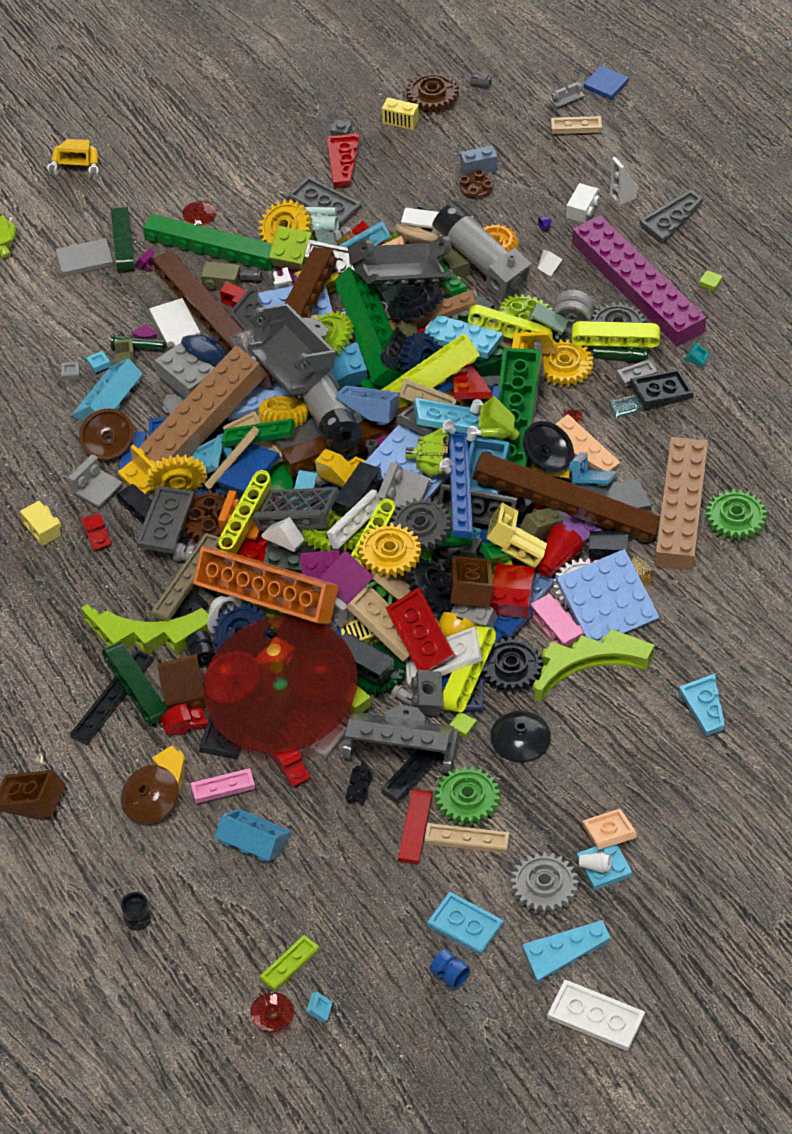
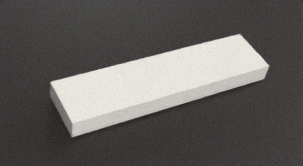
(353, 520)

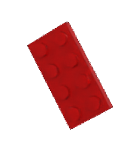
(420, 631)

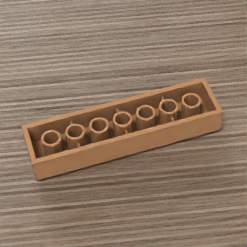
(205, 407)
(681, 503)

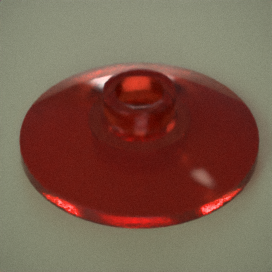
(199, 213)
(270, 1004)

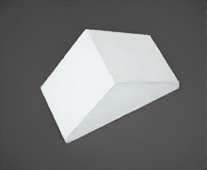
(284, 534)

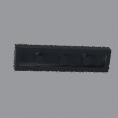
(391, 352)
(410, 774)

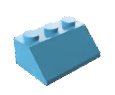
(252, 834)

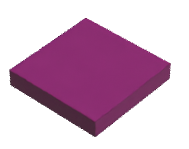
(348, 575)

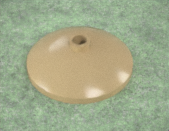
(415, 235)

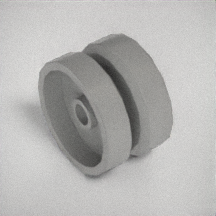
(573, 306)

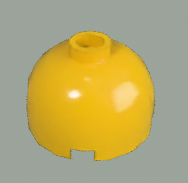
(451, 624)

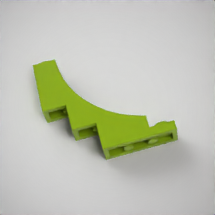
(145, 634)

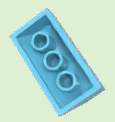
(110, 389)

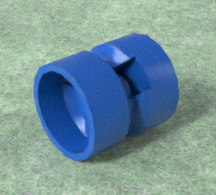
(452, 971)

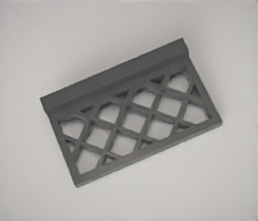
(303, 519)

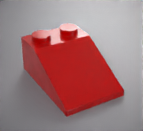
(512, 590)

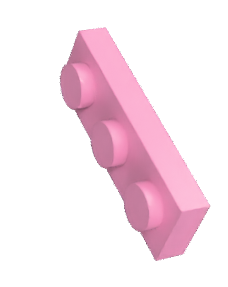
(222, 785)

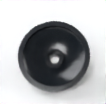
(548, 446)
(518, 744)

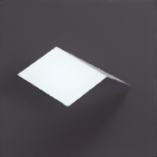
(548, 262)

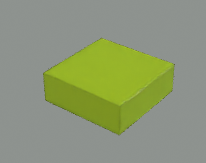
(710, 280)
(463, 724)

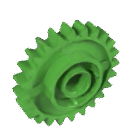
(736, 515)
(482, 799)

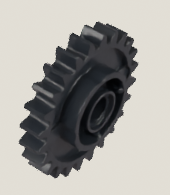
(415, 302)
(433, 583)
(512, 665)

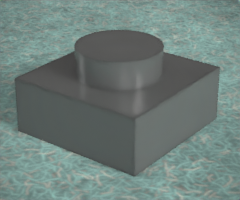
(341, 127)

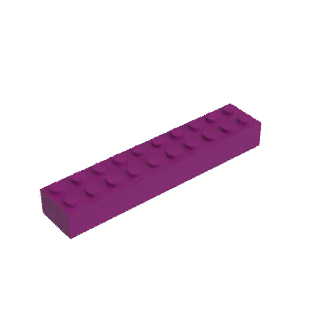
(639, 280)

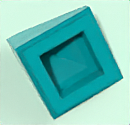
(697, 355)

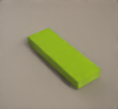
(289, 963)

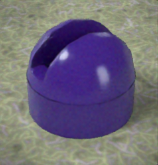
(544, 223)

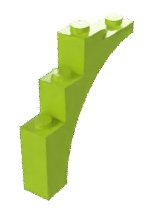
(587, 653)

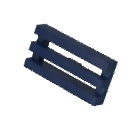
(473, 707)

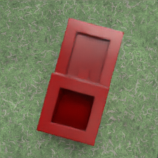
(95, 531)
(180, 718)
(292, 767)

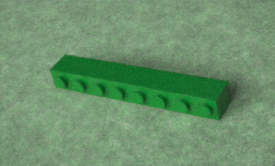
(208, 241)

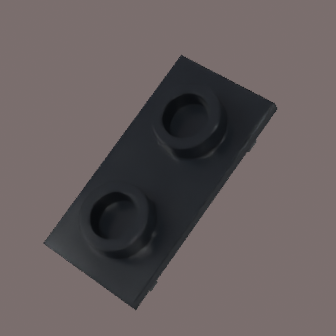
(361, 778)

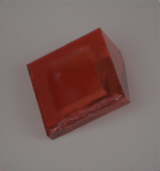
(575, 414)

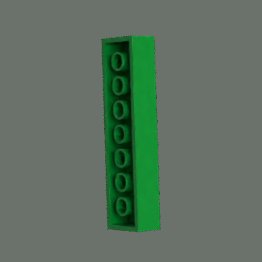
(369, 322)
(519, 394)

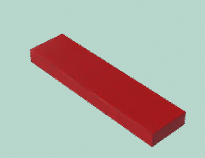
(415, 826)

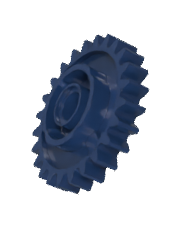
(417, 349)
(236, 620)

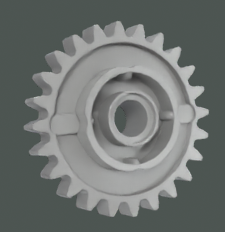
(545, 897)

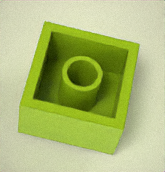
(290, 248)

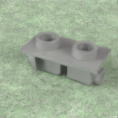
(565, 96)

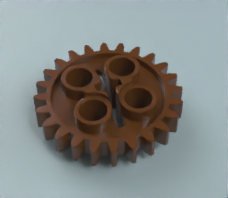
(198, 526)

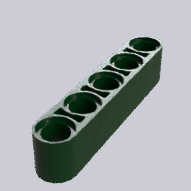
(122, 239)
(134, 682)

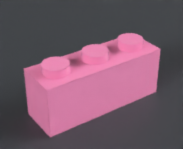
(555, 621)

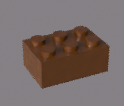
(470, 581)

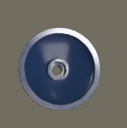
(204, 348)

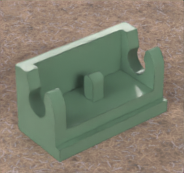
(549, 318)

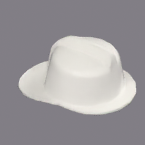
(219, 606)

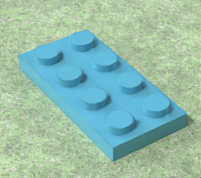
(448, 329)
(434, 414)

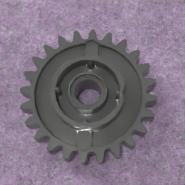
(618, 313)
(433, 516)

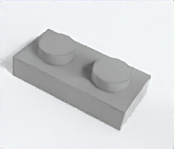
(636, 370)

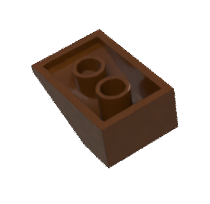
(182, 682)
(31, 793)

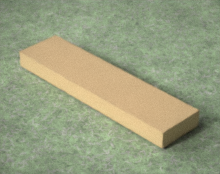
(231, 457)
(466, 838)

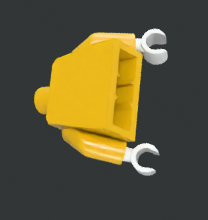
(74, 153)

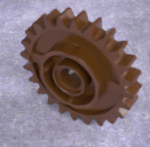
(432, 91)

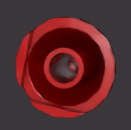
(560, 549)

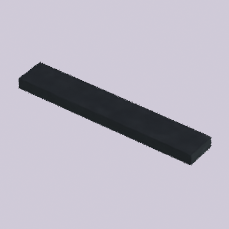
(106, 704)

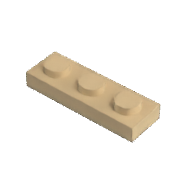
(576, 125)
(412, 390)

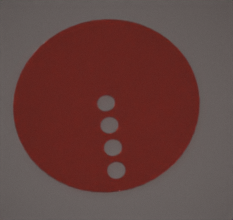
(271, 720)

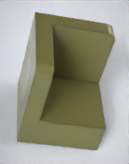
(124, 350)

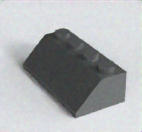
(482, 503)

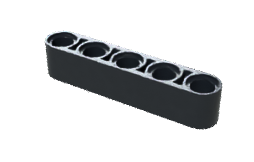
(138, 505)

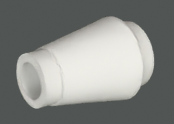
(597, 862)

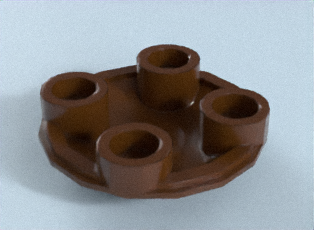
(476, 184)

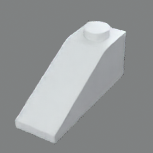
(622, 186)

